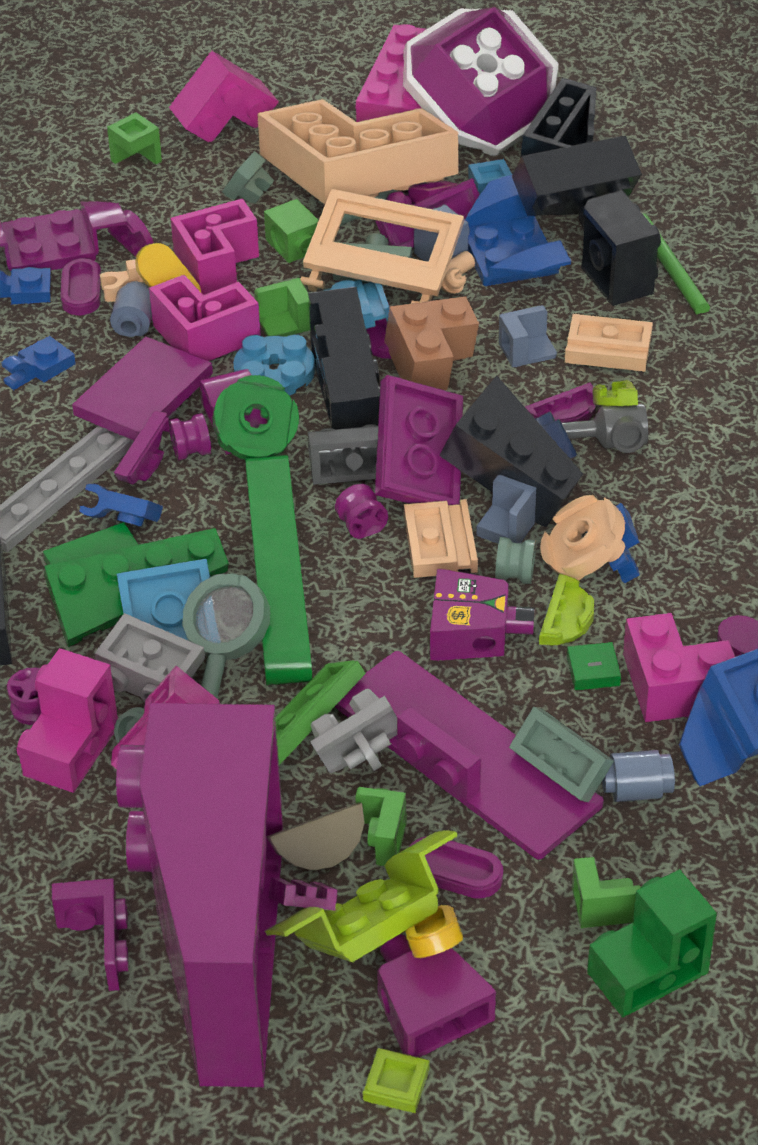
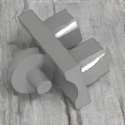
(357, 736)

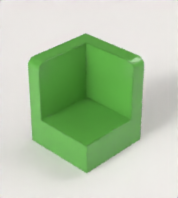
(134, 136)
(283, 308)
(601, 901)

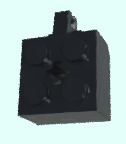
(619, 248)

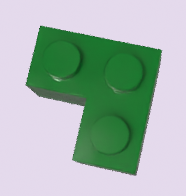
(660, 949)

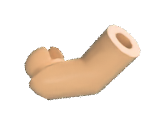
(460, 264)

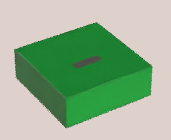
(593, 666)

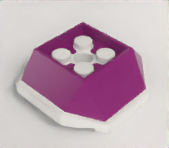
(487, 106)

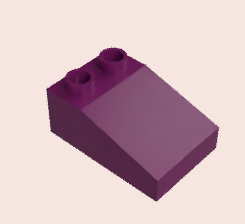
(203, 828)

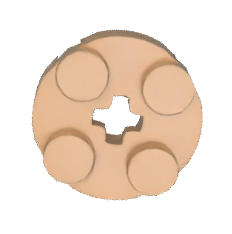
(578, 556)

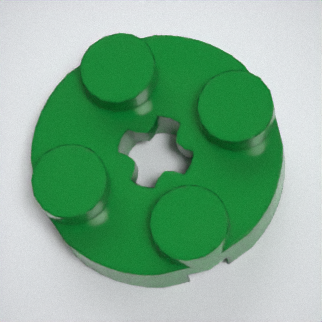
(274, 404)

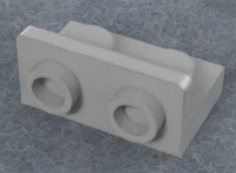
(145, 655)

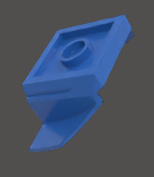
(506, 240)
(723, 720)

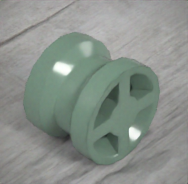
(515, 560)

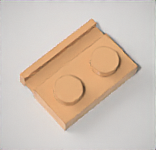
(608, 342)
(440, 537)

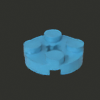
(290, 352)

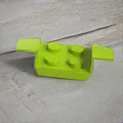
(377, 911)

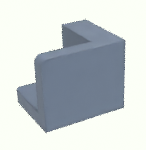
(524, 336)
(511, 511)

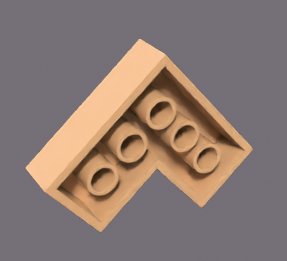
(332, 151)

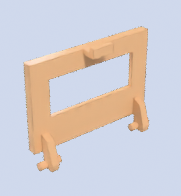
(378, 266)

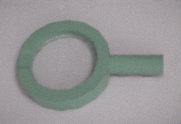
(227, 619)

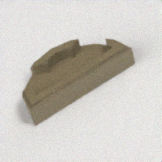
(322, 840)

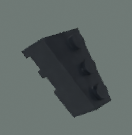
(343, 358)

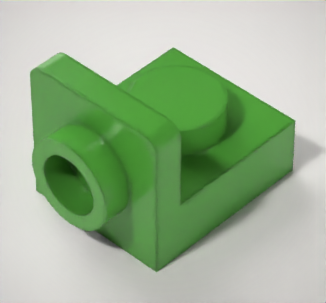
(386, 818)

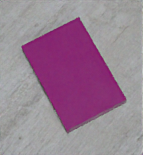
(143, 381)
(411, 435)

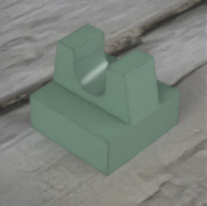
(249, 180)

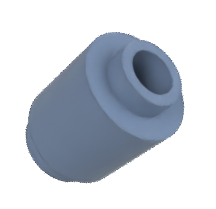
(132, 310)
(639, 776)

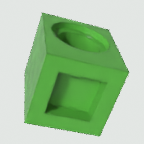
(290, 229)

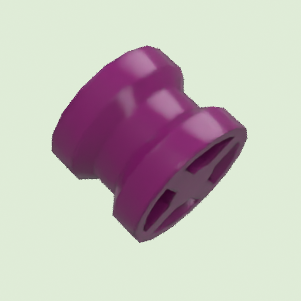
(190, 436)
(361, 511)
(22, 693)

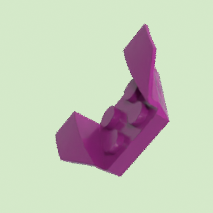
(57, 237)

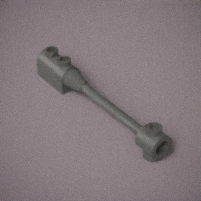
(352, 452)

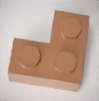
(429, 337)

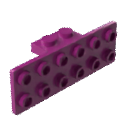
(472, 757)

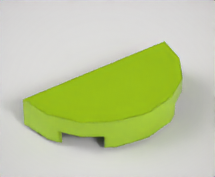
(622, 394)
(568, 613)

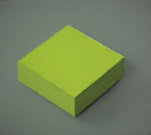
(396, 1080)

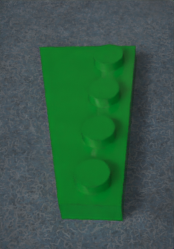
(88, 589)

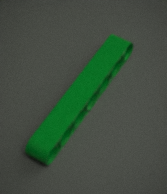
(279, 570)

